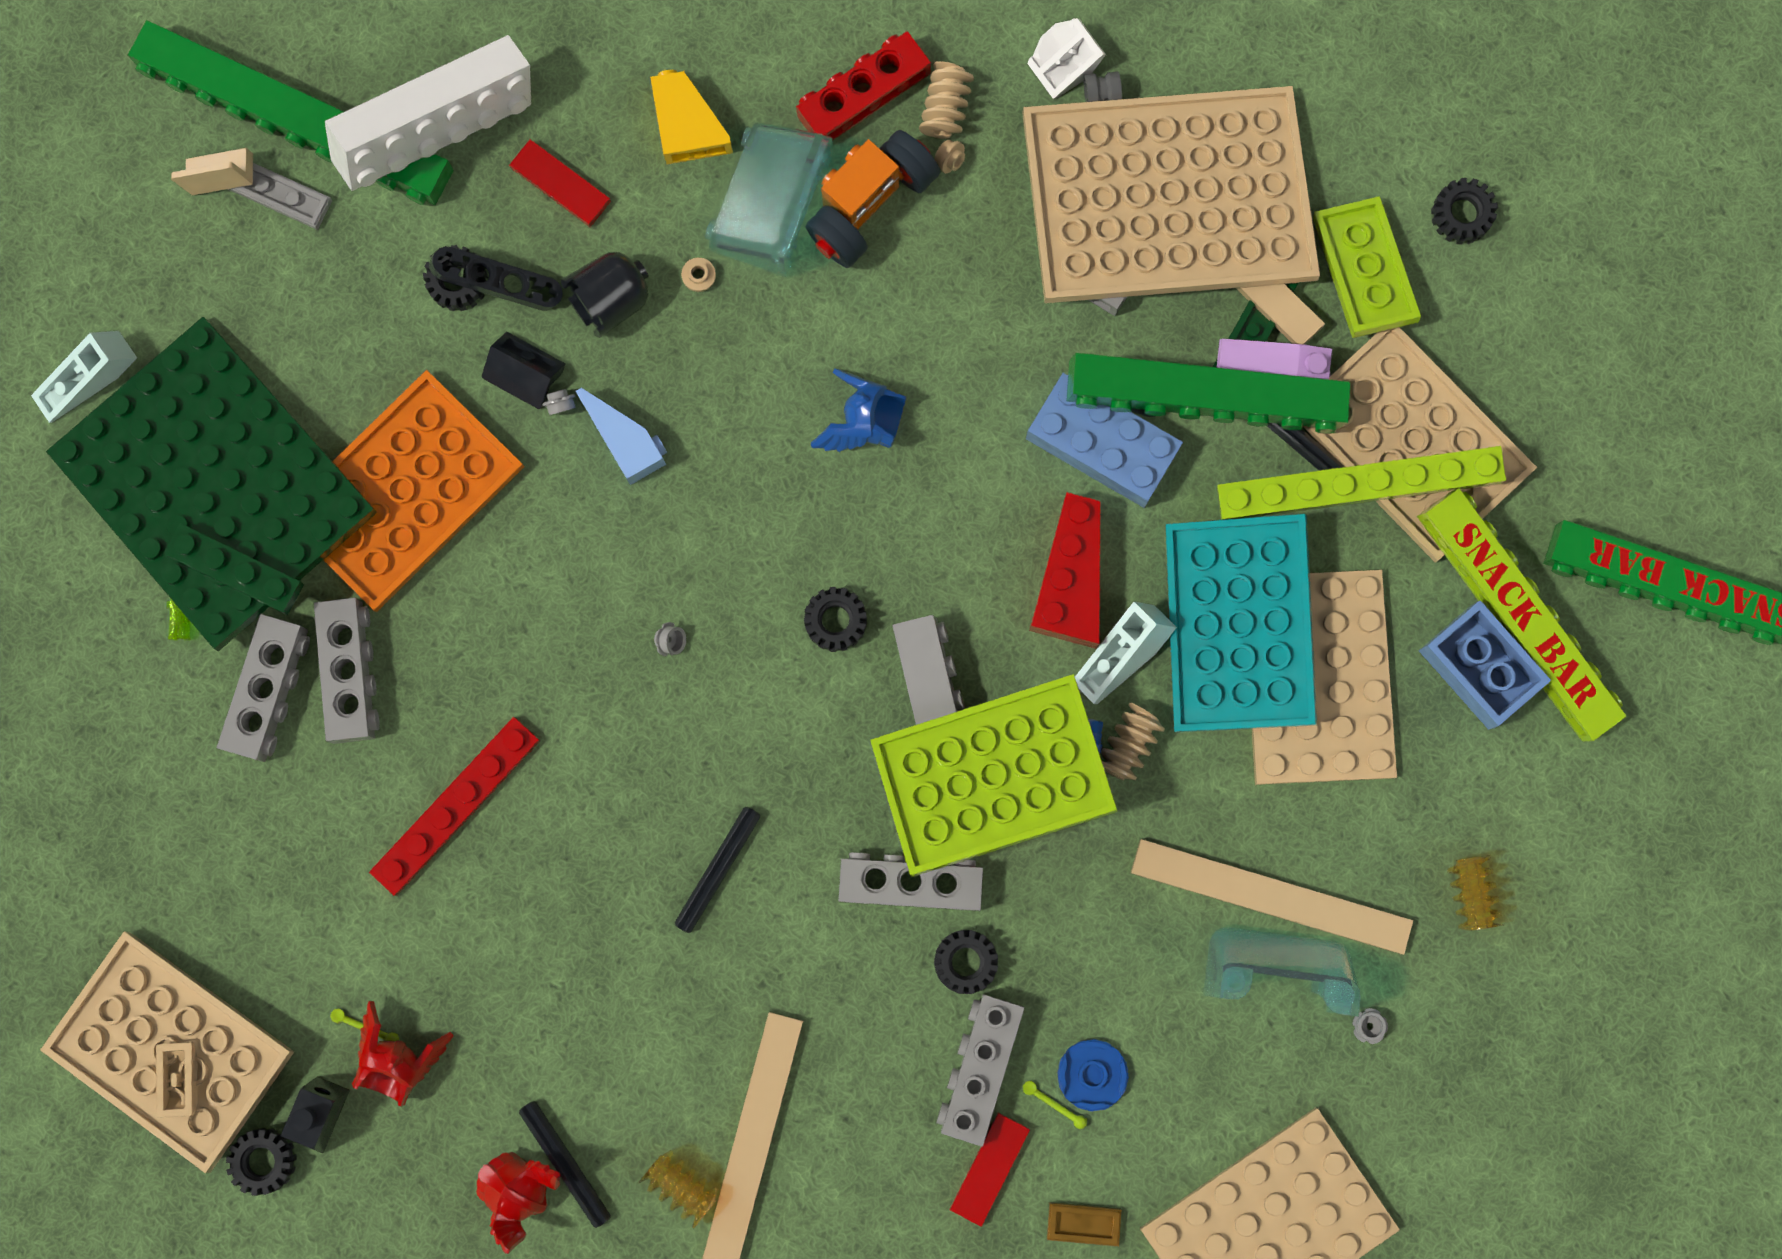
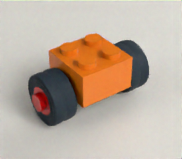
(862, 187)

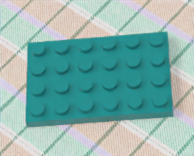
(1241, 624)

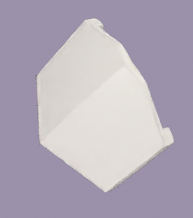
(1065, 56)

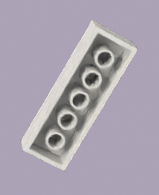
(429, 113)

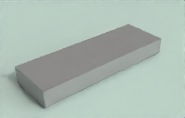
(286, 197)

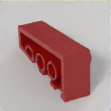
(1071, 582)

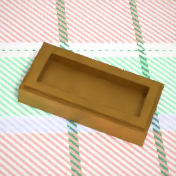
(1084, 1224)

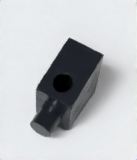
(315, 1114)

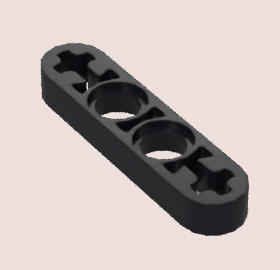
(497, 274)

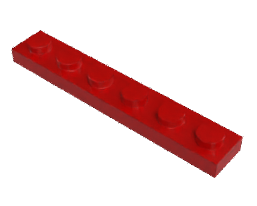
(454, 806)

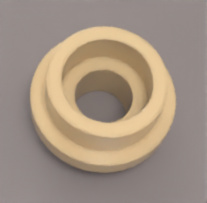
(950, 156)
(703, 283)

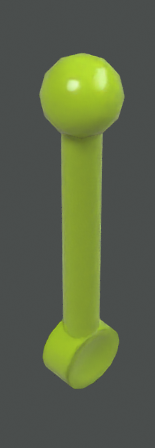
(338, 1016)
(1079, 1121)

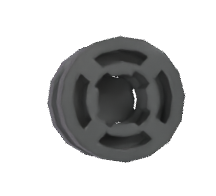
(1101, 88)

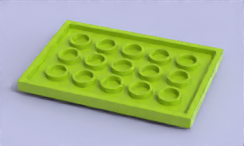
(993, 775)

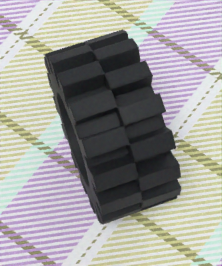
(1470, 192)
(450, 298)
(835, 598)
(987, 968)
(240, 1157)

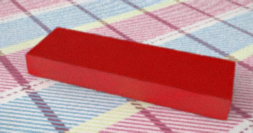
(560, 183)
(989, 1169)

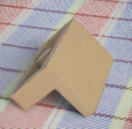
(216, 172)

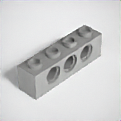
(330, 620)
(257, 669)
(855, 890)

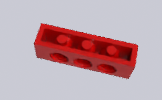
(857, 106)

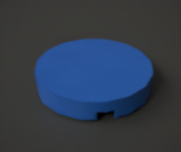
(1088, 1065)

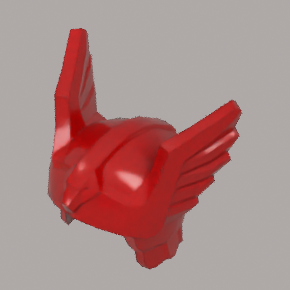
(391, 1065)
(513, 1193)

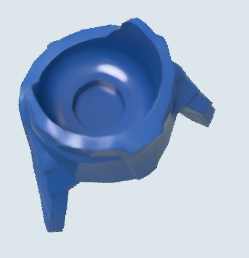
(870, 416)

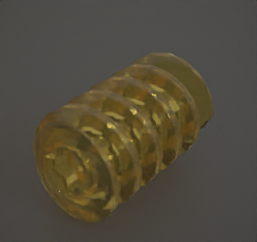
(1475, 893)
(680, 1187)

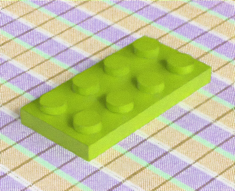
(1366, 267)

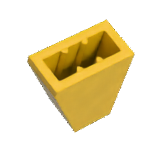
(686, 121)

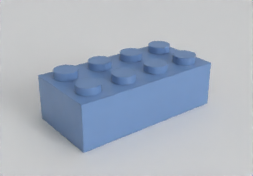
(1104, 444)

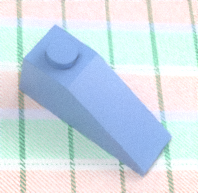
(628, 441)

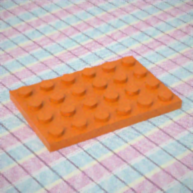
(426, 475)

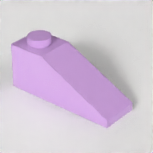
(1275, 358)

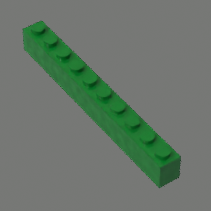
(266, 102)

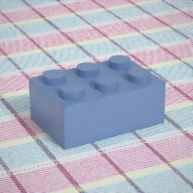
(1484, 665)

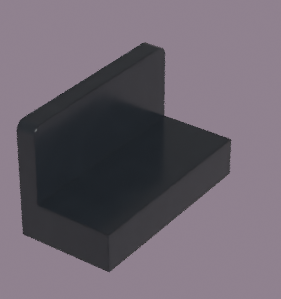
(521, 369)

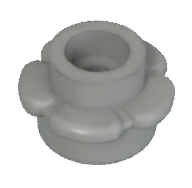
(559, 402)
(670, 639)
(1379, 1026)

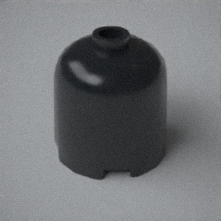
(607, 290)

